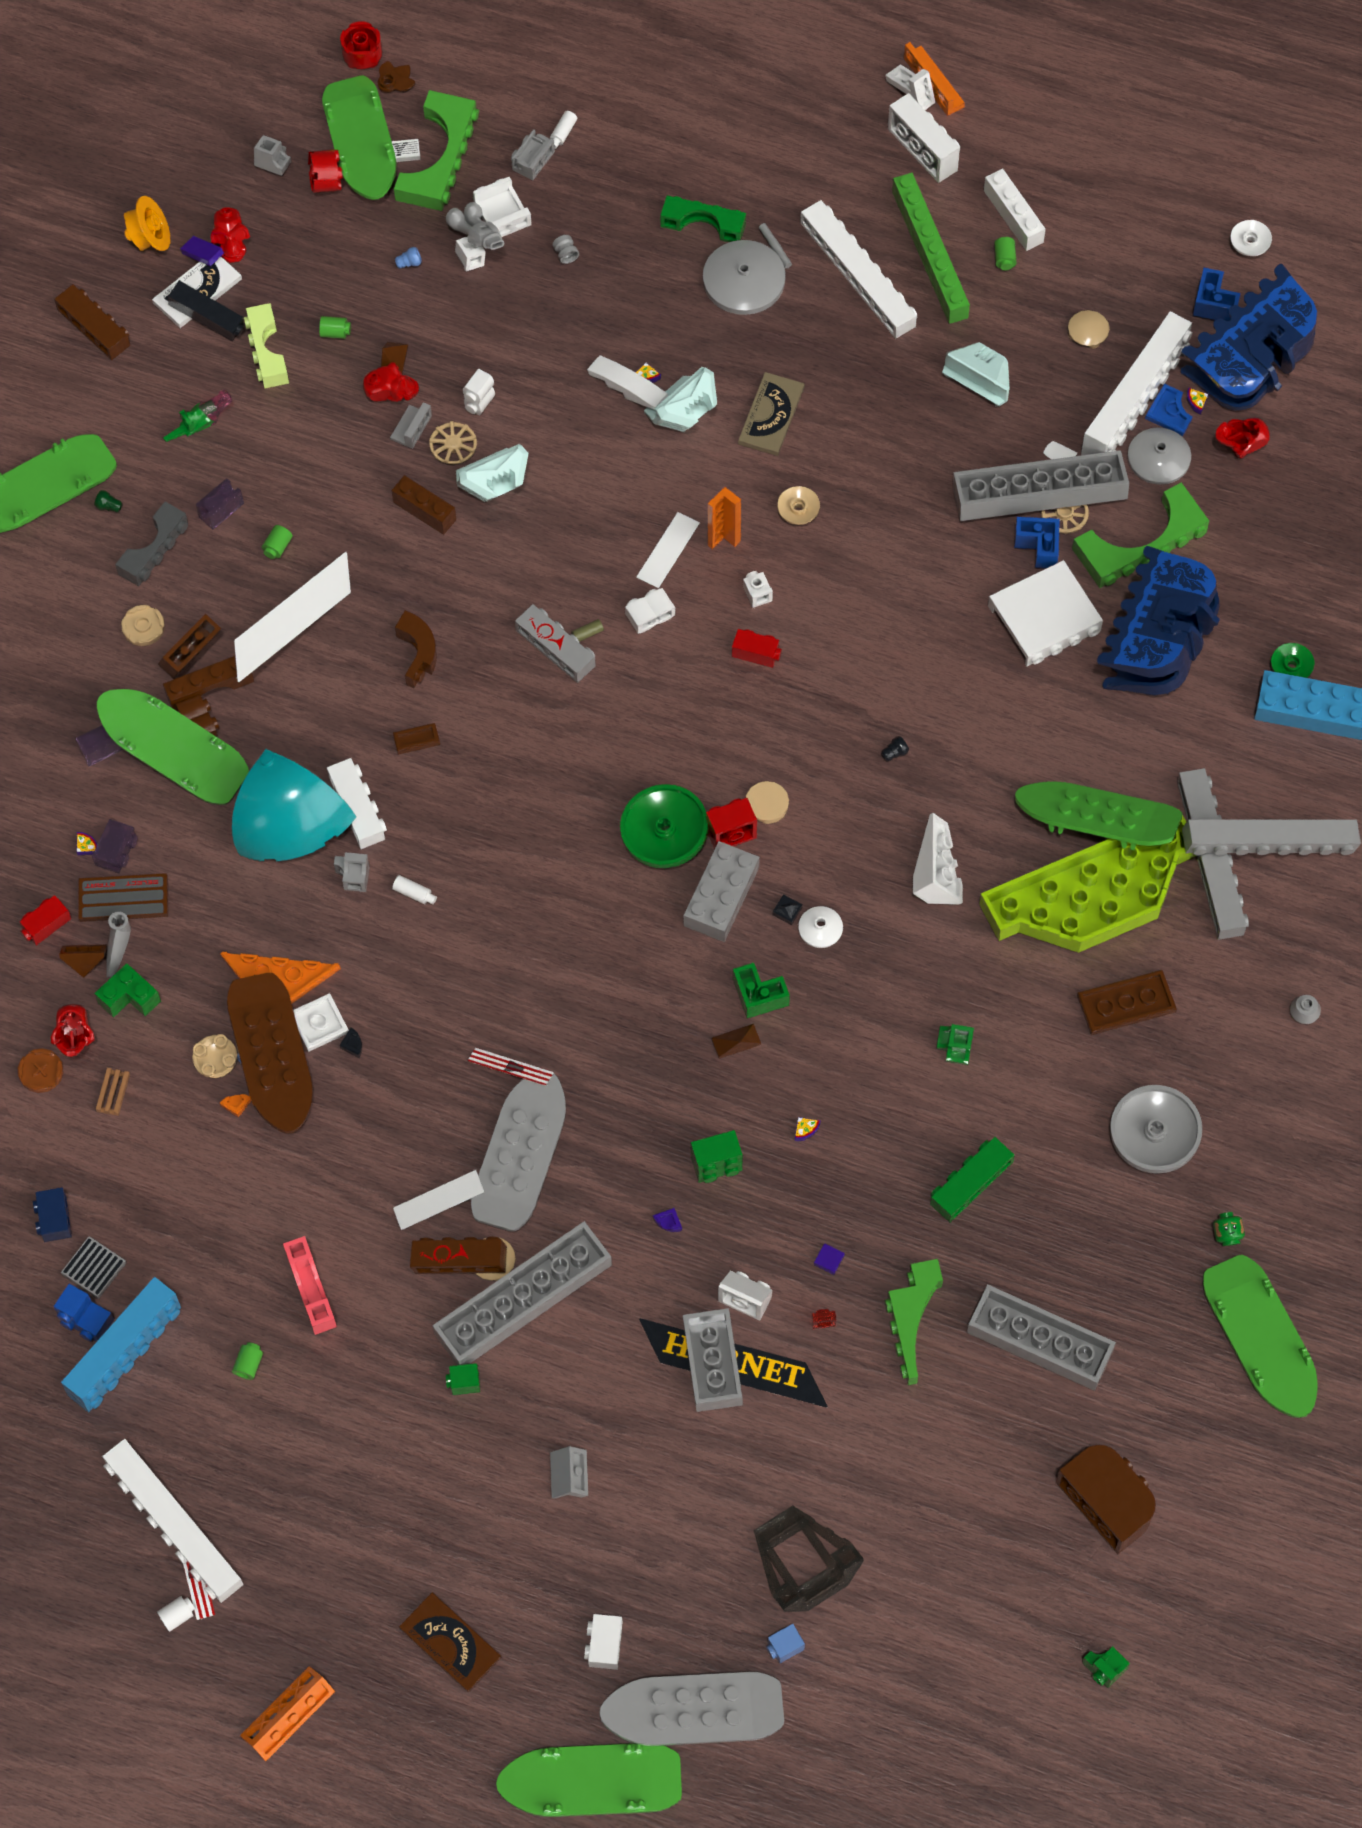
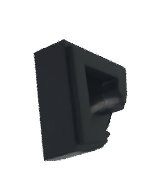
(352, 1043)

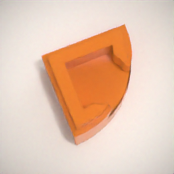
(236, 1104)

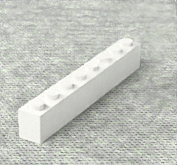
(859, 269)
(172, 1520)

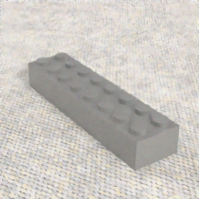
(1040, 485)
(522, 1295)

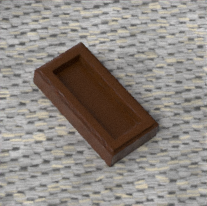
(416, 738)

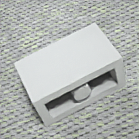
(605, 1641)

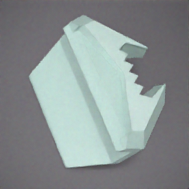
(979, 370)
(686, 401)
(494, 473)

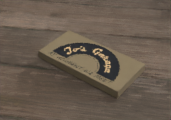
(771, 414)

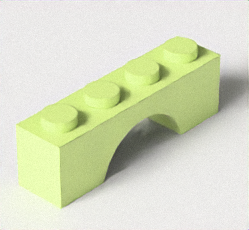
(262, 326)

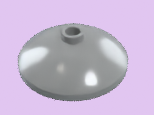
(1159, 465)

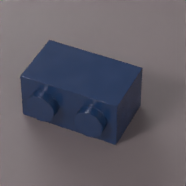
(53, 1215)

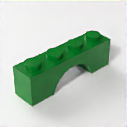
(681, 212)

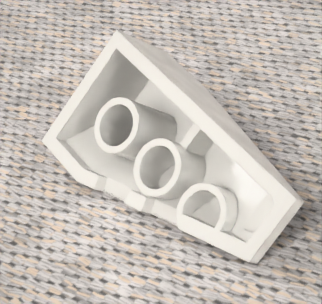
(935, 871)

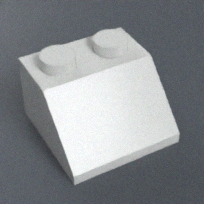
(744, 1294)

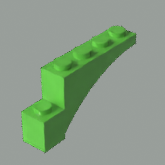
(907, 1310)

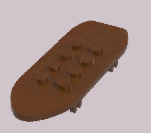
(270, 1050)

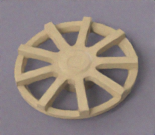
(453, 442)
(1067, 514)

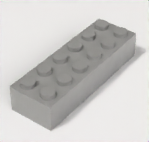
(1041, 1337)

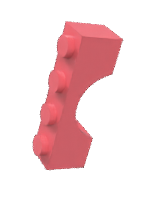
(309, 1285)

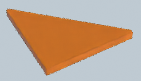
(296, 975)

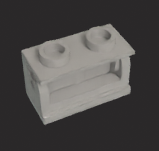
(532, 155)

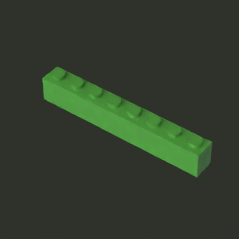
(930, 248)

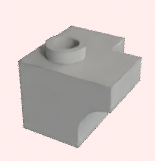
(271, 155)
(354, 870)

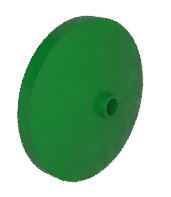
(660, 809)

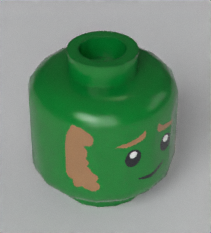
(1228, 1229)

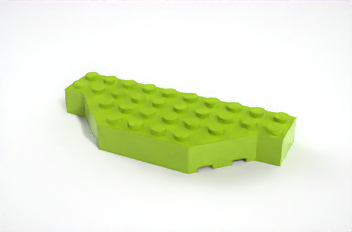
(1087, 894)

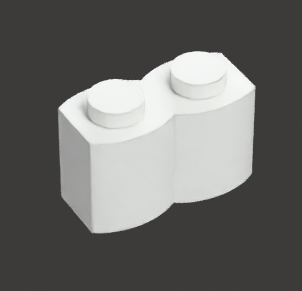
(478, 392)
(649, 610)

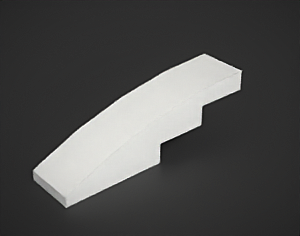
(628, 382)

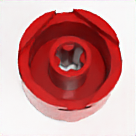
(361, 45)
(324, 171)

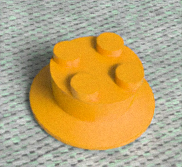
(147, 225)

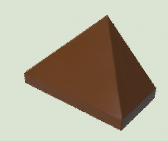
(394, 353)
(82, 957)
(736, 1041)

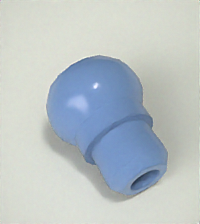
(409, 258)

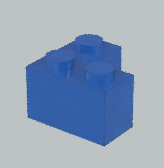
(1211, 300)
(1039, 535)
(79, 1312)

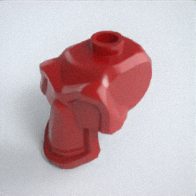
(229, 233)
(389, 384)
(1243, 435)
(72, 1030)

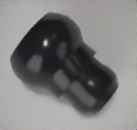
(895, 749)

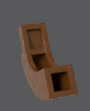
(417, 633)

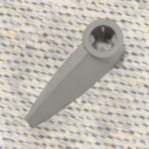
(117, 941)

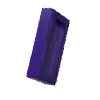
(202, 251)

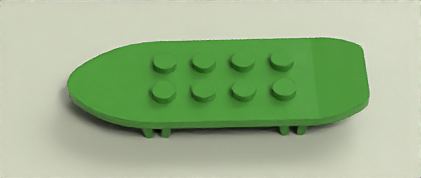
(360, 136)
(53, 479)
(172, 744)
(1100, 813)
(1262, 1335)
(593, 1780)

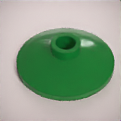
(1293, 654)

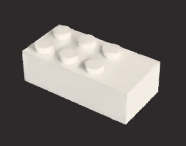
(923, 137)

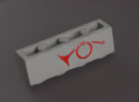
(555, 643)

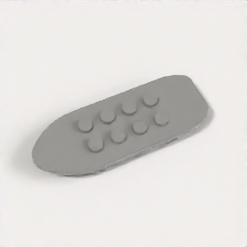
(520, 1154)
(695, 1709)

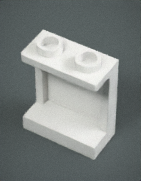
(502, 206)

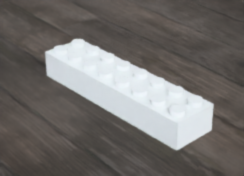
(1138, 386)

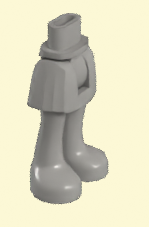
(479, 232)

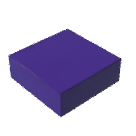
(829, 1259)

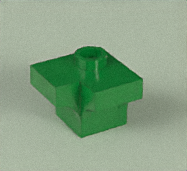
(957, 1043)
(1106, 1667)

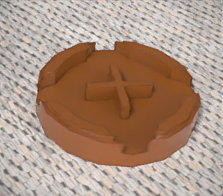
(40, 1070)

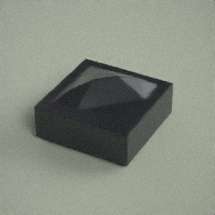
(787, 909)

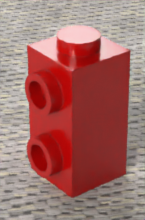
(756, 648)
(44, 920)

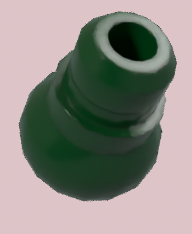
(105, 501)

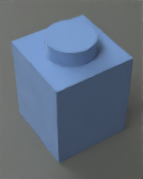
(785, 1644)

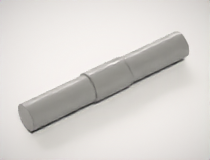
(774, 244)

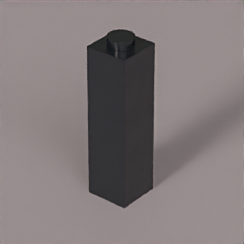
(206, 311)

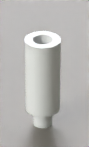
(563, 128)
(413, 890)

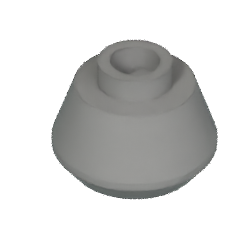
(1305, 1009)

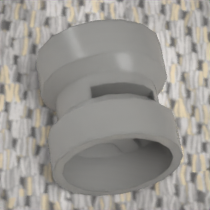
(565, 248)

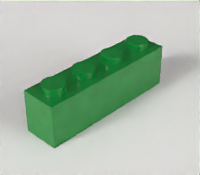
(971, 1179)

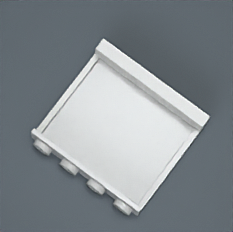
(1046, 613)

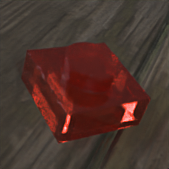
(823, 1319)

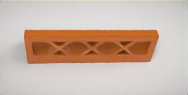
(943, 91)
(724, 518)
(289, 1715)

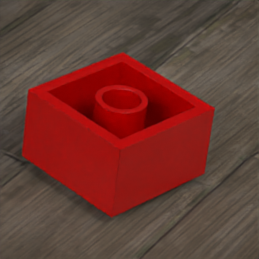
(732, 823)

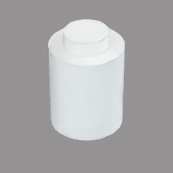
(176, 1613)

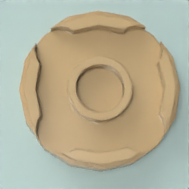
(143, 625)
(768, 801)

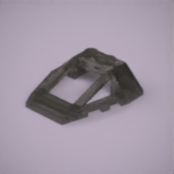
(840, 1564)

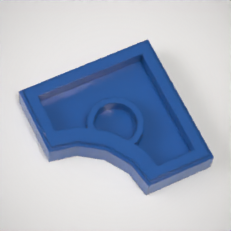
(1168, 410)

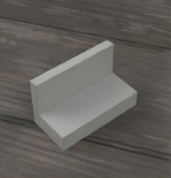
(412, 425)
(569, 1472)

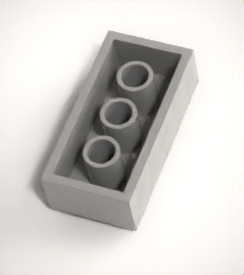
(721, 891)
(712, 1360)

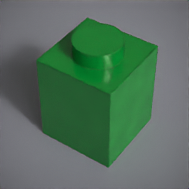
(463, 1379)

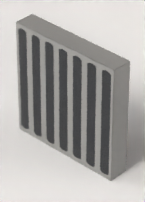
(93, 1267)

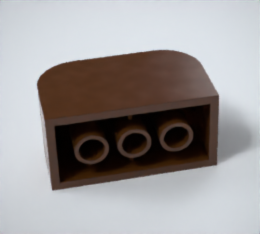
(1109, 1495)

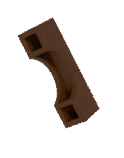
(203, 680)

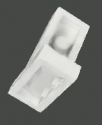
(917, 85)

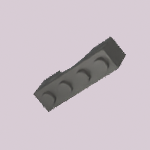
(137, 564)

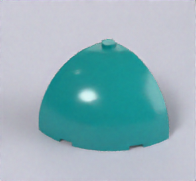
(285, 811)

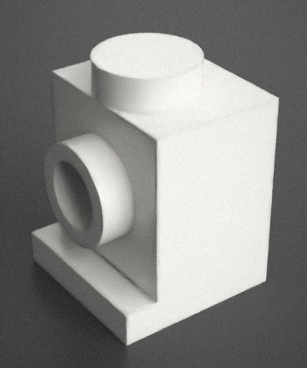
(469, 254)
(757, 589)

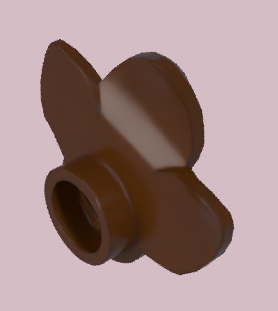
(396, 76)

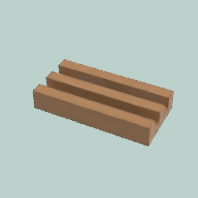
(107, 1110)

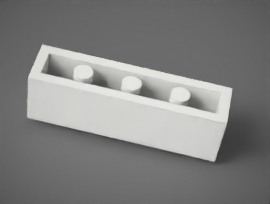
(1014, 209)
(347, 783)

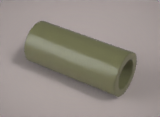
(588, 630)

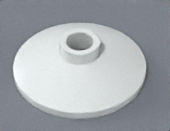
(1251, 231)
(820, 935)

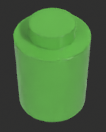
(1005, 253)
(334, 327)
(276, 542)
(247, 1361)

